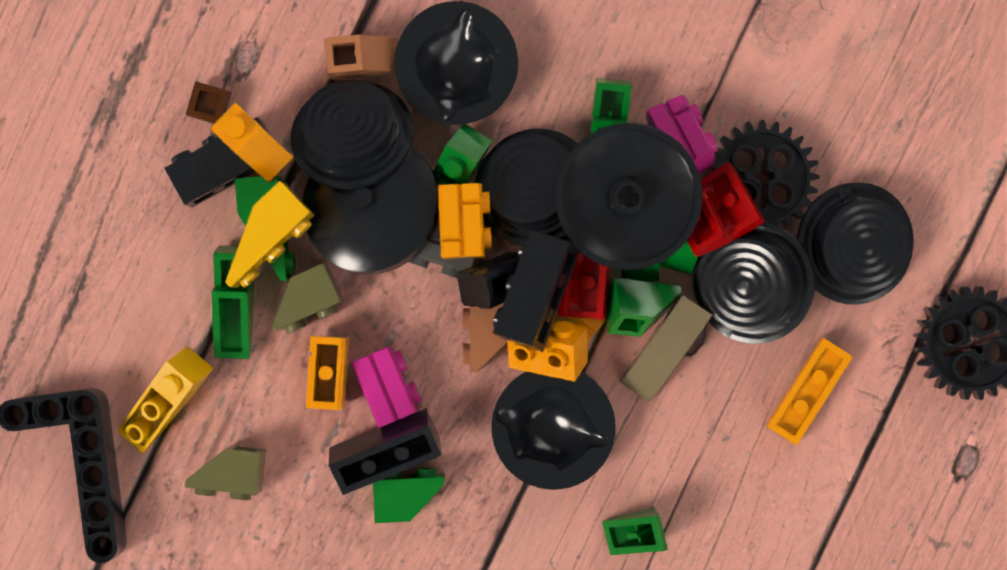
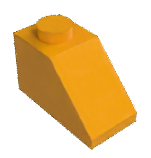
(252, 142)

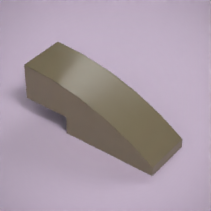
(666, 347)

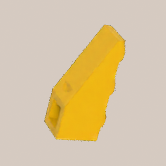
(269, 226)
(164, 398)

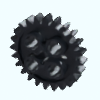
(793, 178)
(961, 313)

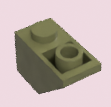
(308, 295)
(232, 471)

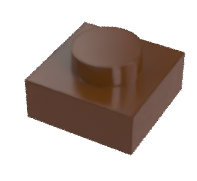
(207, 103)

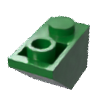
(462, 156)
(637, 305)
(403, 496)

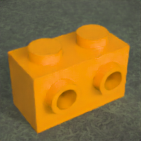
(562, 357)

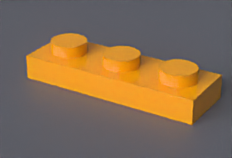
(808, 391)

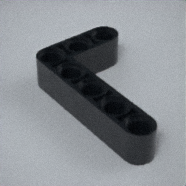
(84, 459)

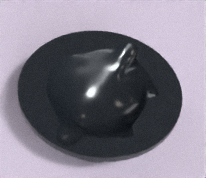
(456, 62)
(351, 134)
(522, 183)
(857, 242)
(756, 285)
(553, 429)

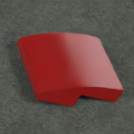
(725, 211)
(586, 291)

